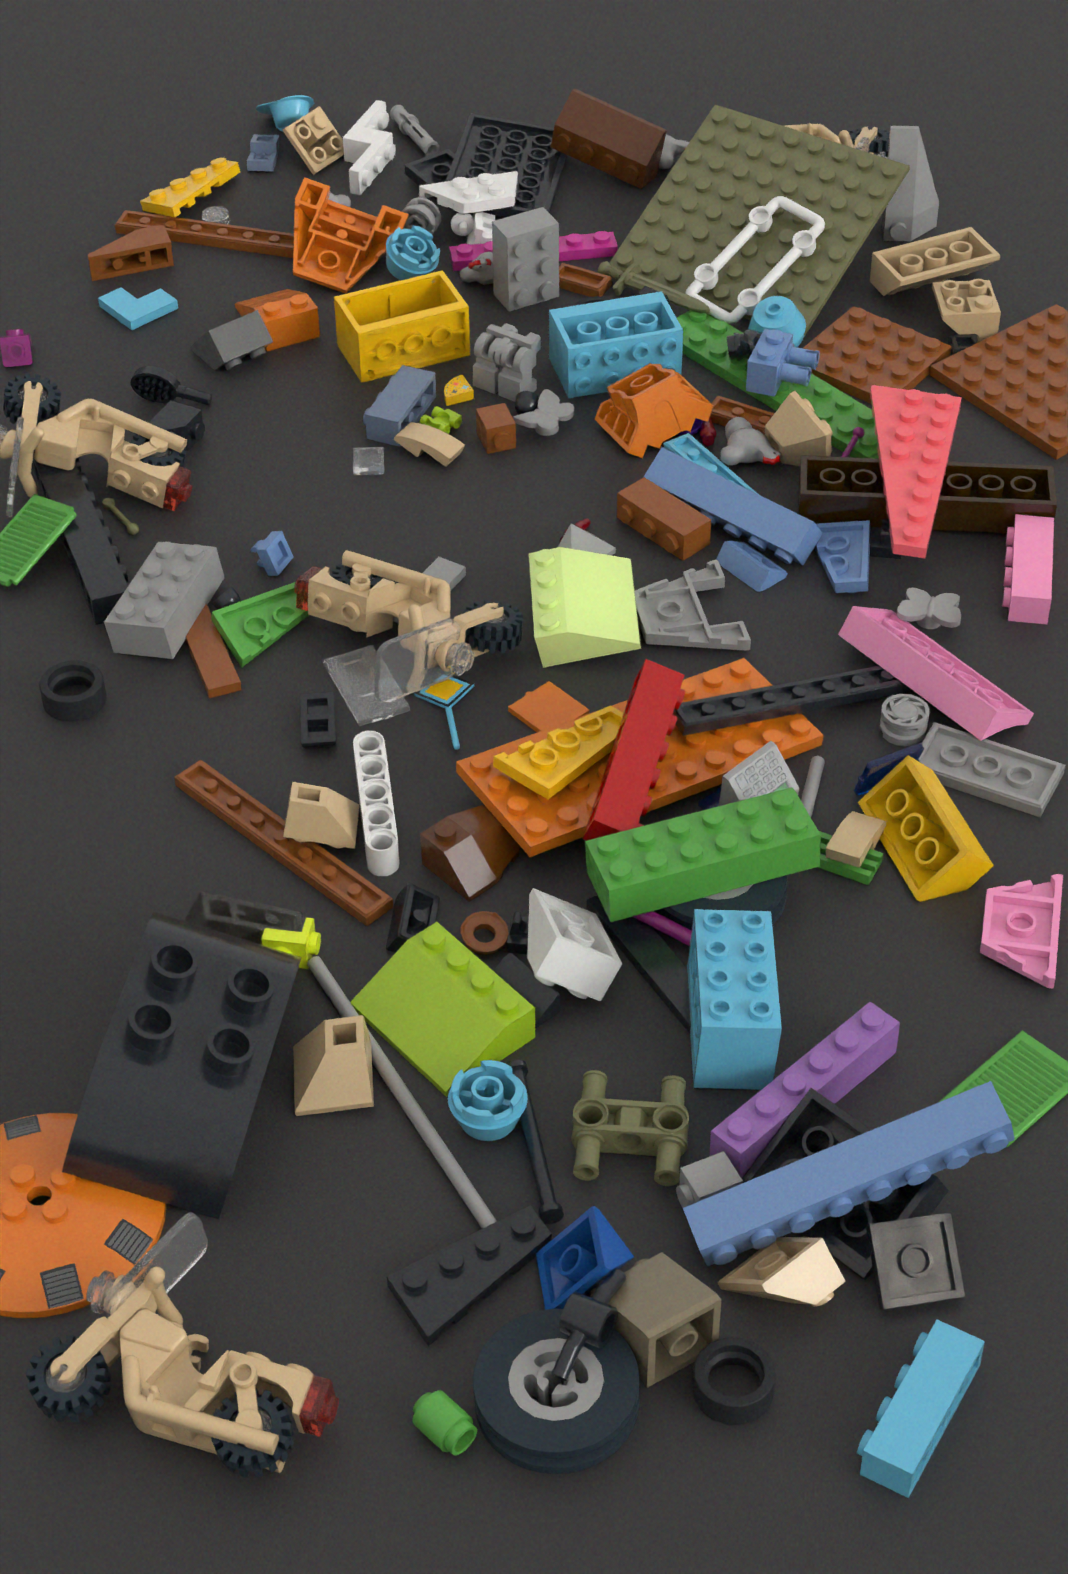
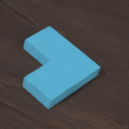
(134, 311)

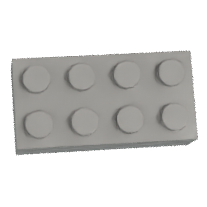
(164, 600)

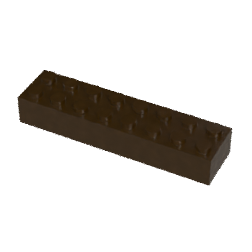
(971, 496)

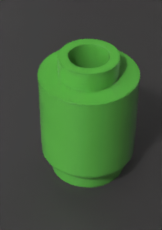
(444, 1422)

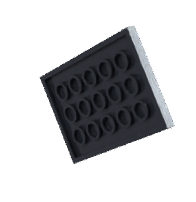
(509, 146)

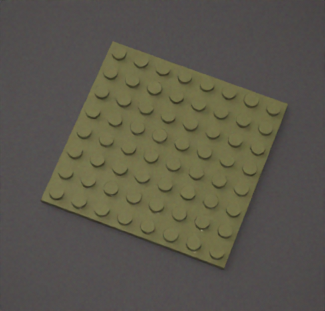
(742, 165)

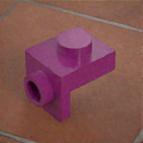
(16, 348)

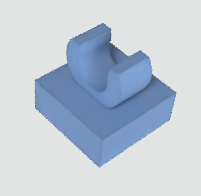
(273, 553)

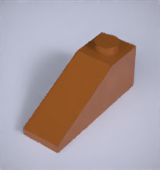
(132, 253)

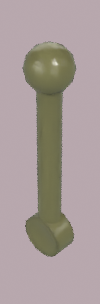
(109, 504)

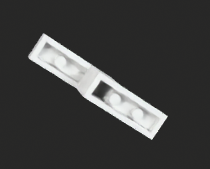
(368, 147)

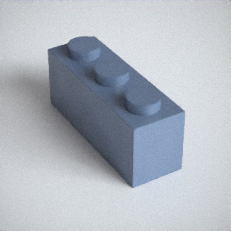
(399, 404)

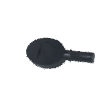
(162, 386)

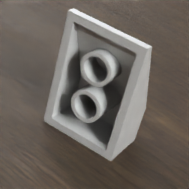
(569, 947)

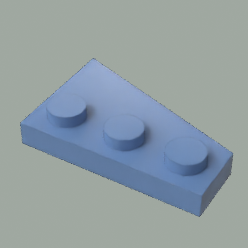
(845, 554)

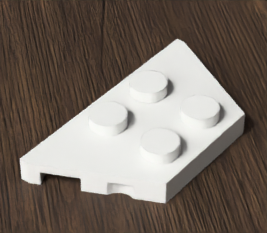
(474, 193)

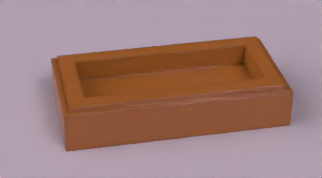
(583, 281)

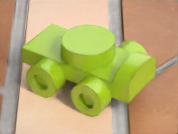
(442, 419)

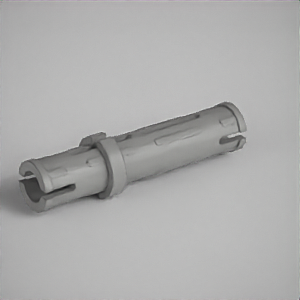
(409, 125)

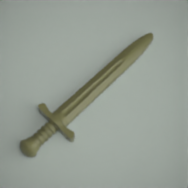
(631, 279)

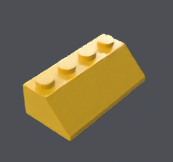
(925, 832)

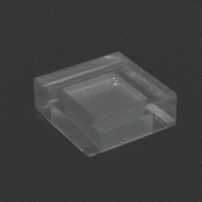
(368, 460)

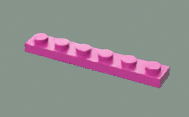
(570, 248)

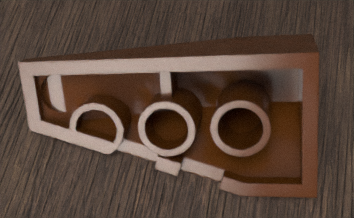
(468, 851)

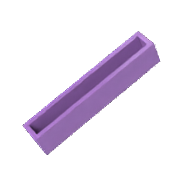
(828, 1068)

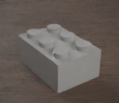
(525, 258)

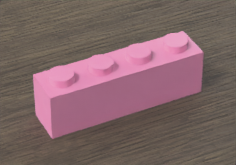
(1029, 569)

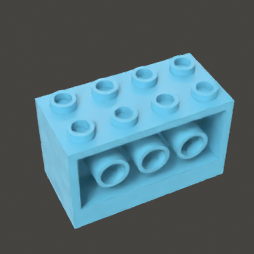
(612, 339)
(733, 999)

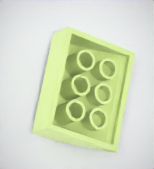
(582, 605)

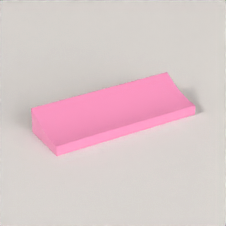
(933, 672)

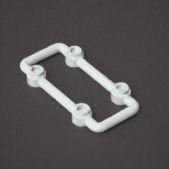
(760, 221)

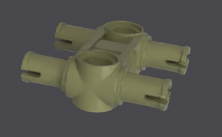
(630, 1128)

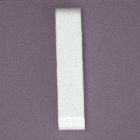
(376, 803)

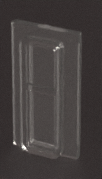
(355, 680)

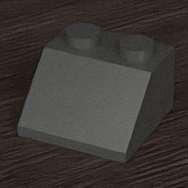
(233, 342)

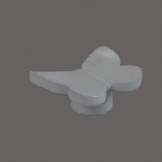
(548, 414)
(930, 611)

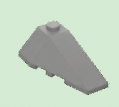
(915, 202)

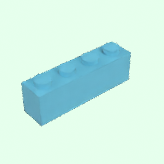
(921, 1407)

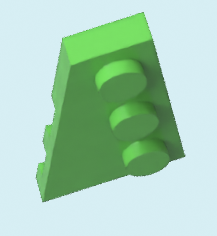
(258, 622)

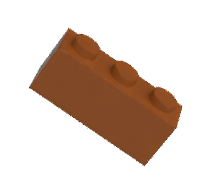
(663, 518)

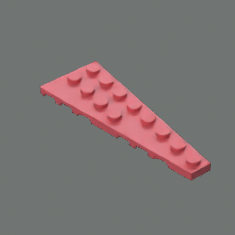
(913, 455)

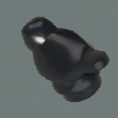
(743, 344)

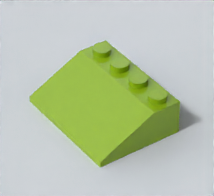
(444, 1008)

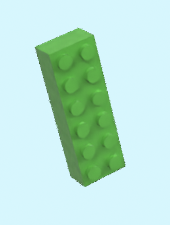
(702, 854)

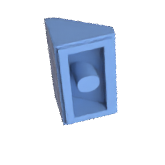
(749, 565)

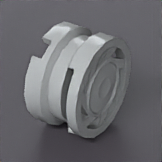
(422, 215)
(904, 721)

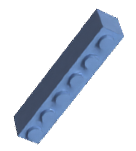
(736, 508)

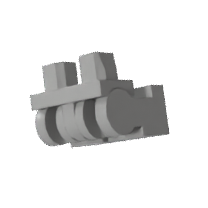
(505, 361)

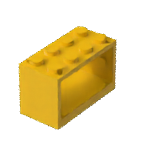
(402, 324)

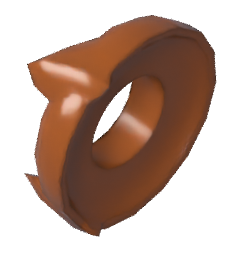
(484, 920)

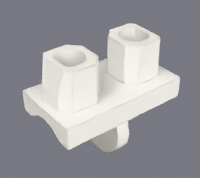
(476, 227)

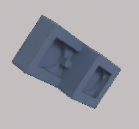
(263, 152)

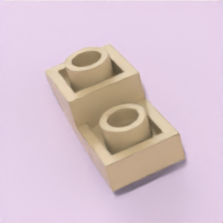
(438, 444)
(855, 838)

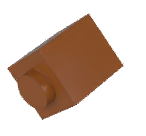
(496, 428)

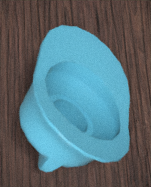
(287, 109)

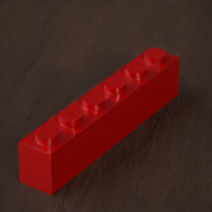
(636, 751)

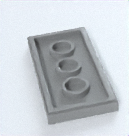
(991, 769)

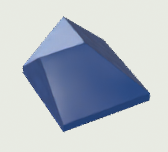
(580, 1258)

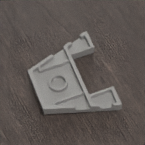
(673, 614)

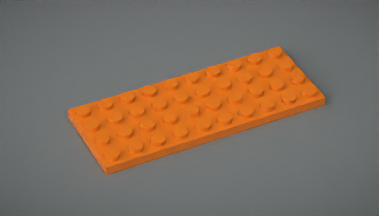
(689, 767)

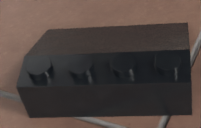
(820, 1125)

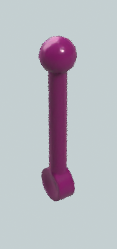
(858, 433)

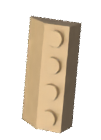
(930, 261)

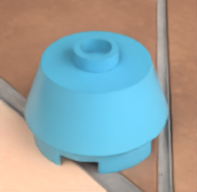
(411, 253)
(779, 314)
(487, 1100)

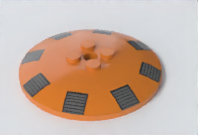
(76, 1235)

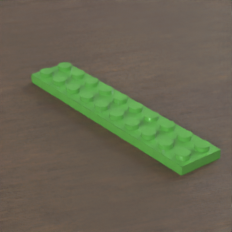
(707, 344)

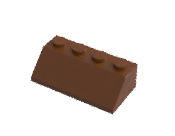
(609, 139)

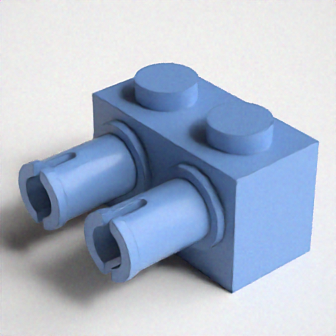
(778, 361)

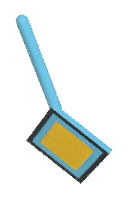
(447, 695)

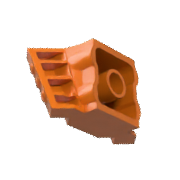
(650, 408)

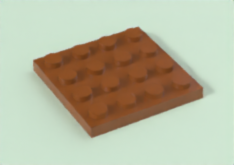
(873, 351)

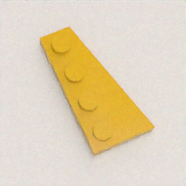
(184, 190)
(563, 754)

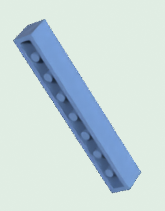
(849, 1174)

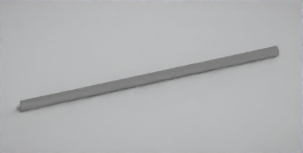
(407, 1101)

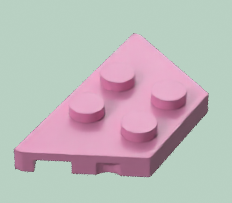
(1024, 928)

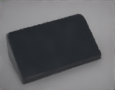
(412, 913)
(522, 979)

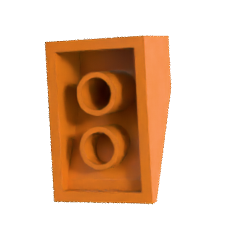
(287, 315)

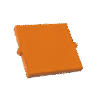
(547, 707)

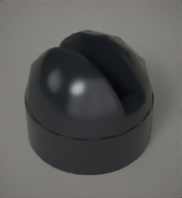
(526, 402)
(227, 598)

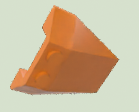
(335, 241)

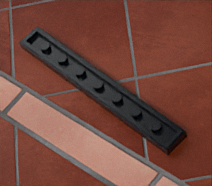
(786, 699)

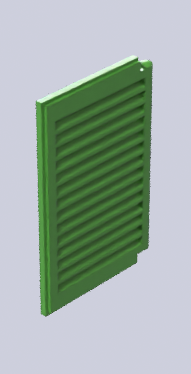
(30, 536)
(1026, 1079)

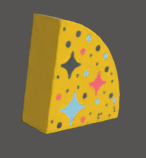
(458, 391)

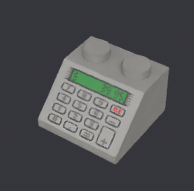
(757, 775)

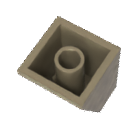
(664, 1316)

